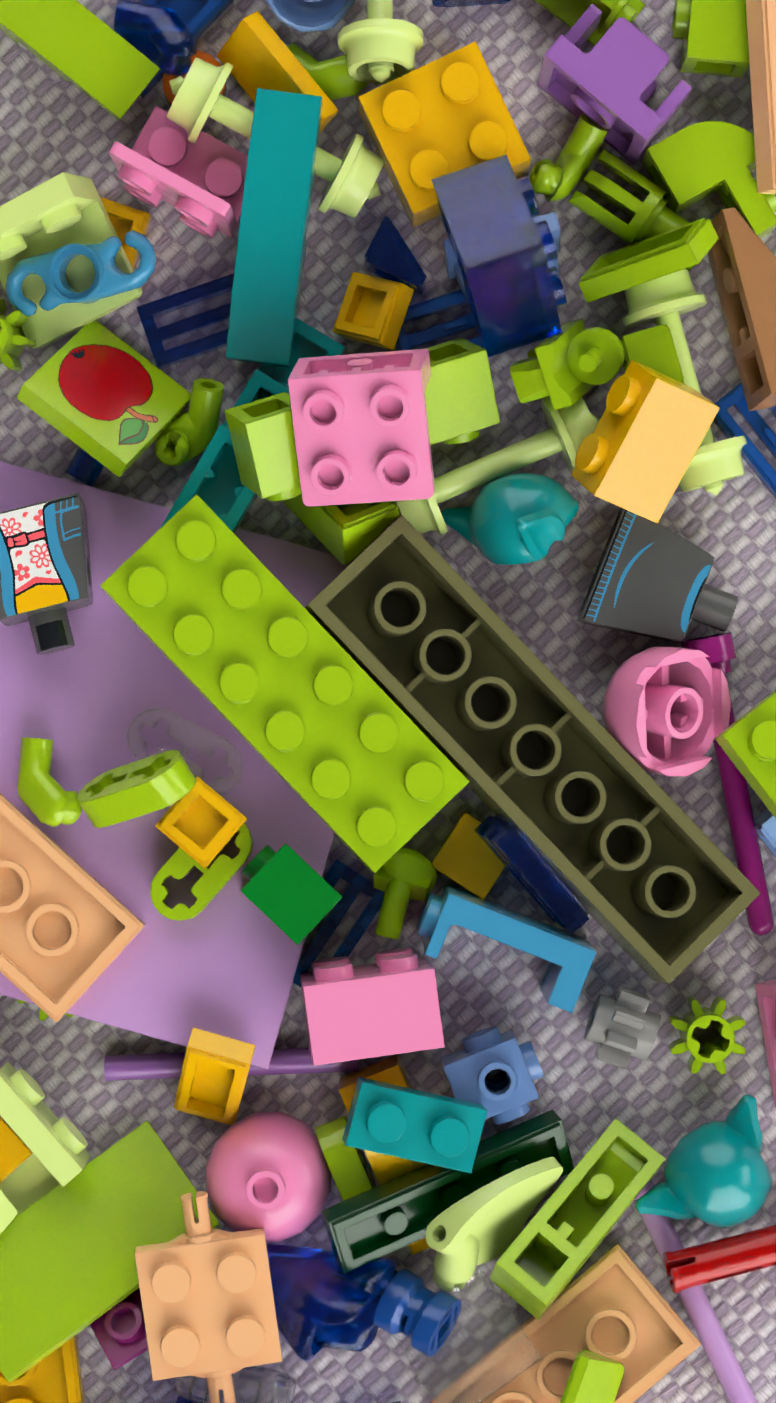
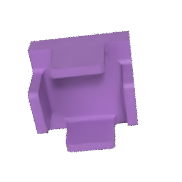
(611, 82)

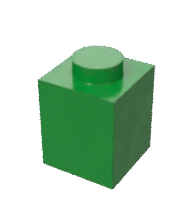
(288, 891)

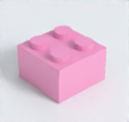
(371, 1007)

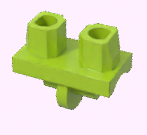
(568, 365)

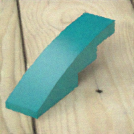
(273, 227)
(217, 474)

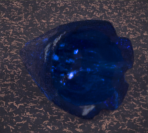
(323, 1305)

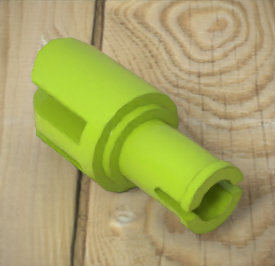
(648, 217)

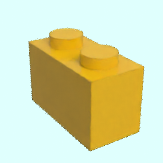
(643, 441)

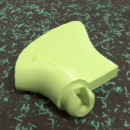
(486, 1222)

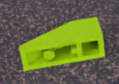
(576, 1219)

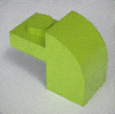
(708, 160)

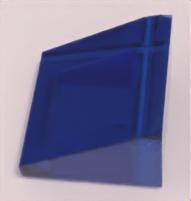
(392, 259)

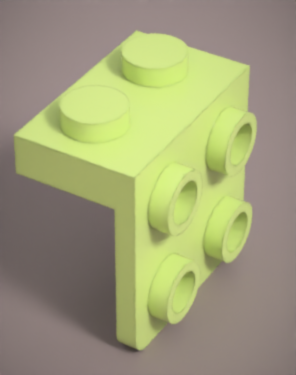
(55, 1142)

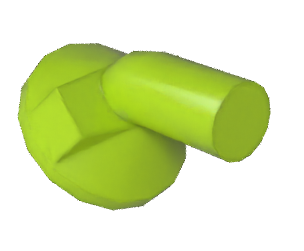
(402, 878)

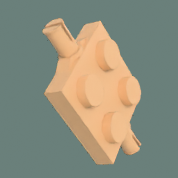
(208, 1302)

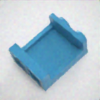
(567, 953)

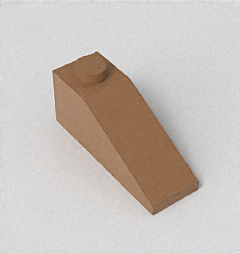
(747, 293)

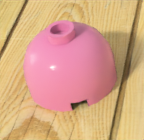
(667, 709)
(268, 1175)

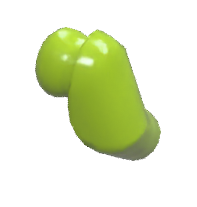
(576, 157)

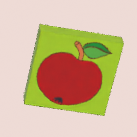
(104, 397)

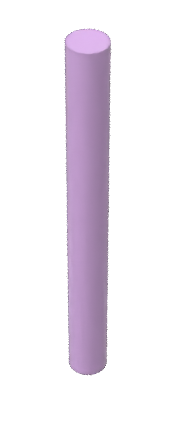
(701, 1314)

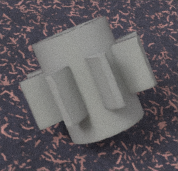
(622, 1027)

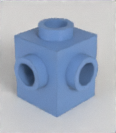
(489, 1051)

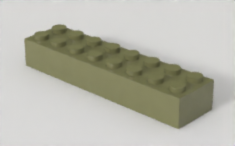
(533, 752)

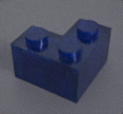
(501, 254)

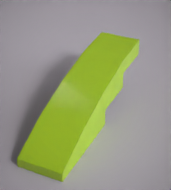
(80, 50)

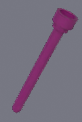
(737, 797)

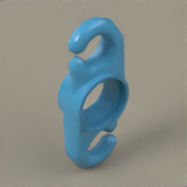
(108, 278)

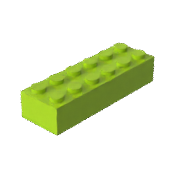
(284, 684)

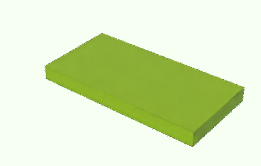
(76, 1246)

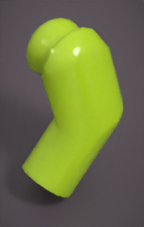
(329, 74)
(194, 428)
(39, 789)

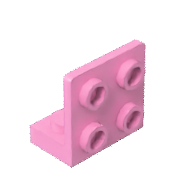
(198, 179)
(362, 427)

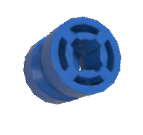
(417, 1312)

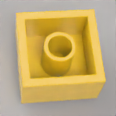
(438, 124)

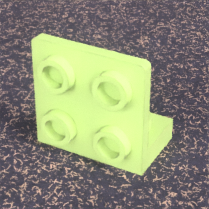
(46, 219)

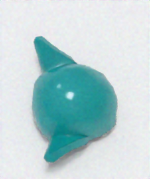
(515, 518)
(714, 1172)

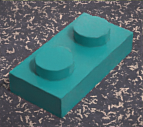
(414, 1125)

